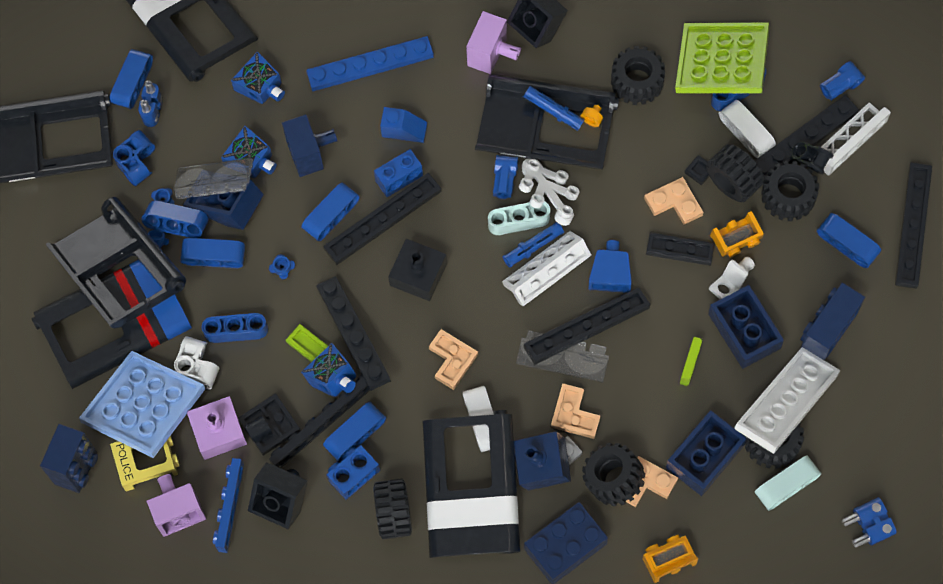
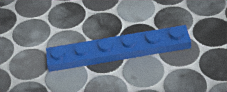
(370, 63)

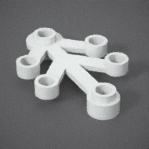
(533, 169)

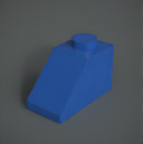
(402, 125)

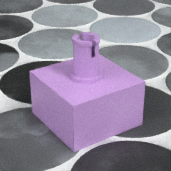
(489, 43)
(216, 428)
(175, 507)

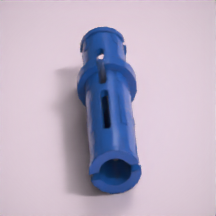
(555, 109)
(513, 257)

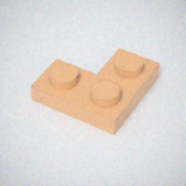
(675, 195)
(457, 358)
(569, 417)
(656, 480)

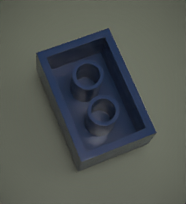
(832, 321)
(745, 326)
(706, 453)
(69, 458)
(565, 543)

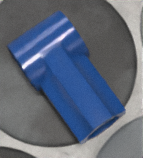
(847, 77)
(505, 171)

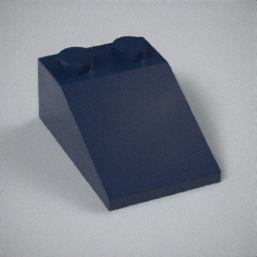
(229, 208)

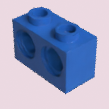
(398, 173)
(357, 475)

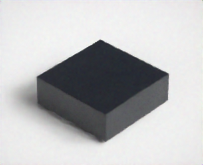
(697, 170)

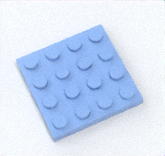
(142, 404)

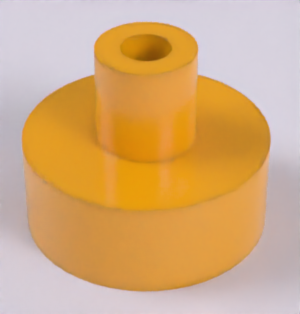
(592, 116)

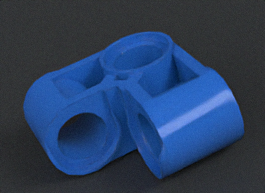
(137, 149)

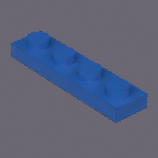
(230, 496)

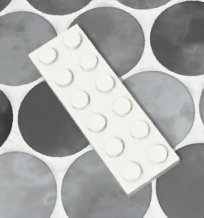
(787, 400)

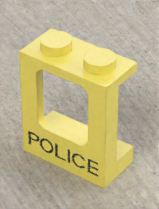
(127, 468)

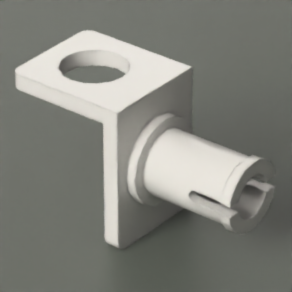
(733, 277)

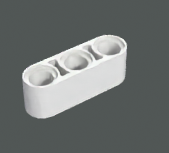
(747, 128)
(479, 404)

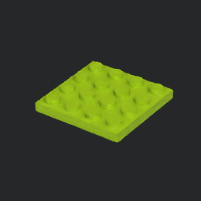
(722, 58)

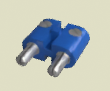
(151, 104)
(874, 522)

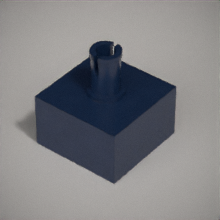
(306, 145)
(542, 461)

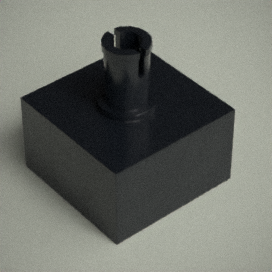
(537, 20)
(417, 269)
(277, 495)

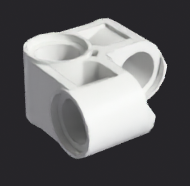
(191, 355)

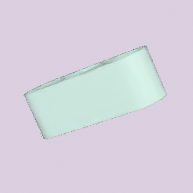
(511, 225)
(787, 482)

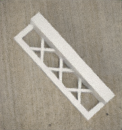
(854, 141)
(547, 269)

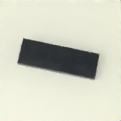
(680, 248)

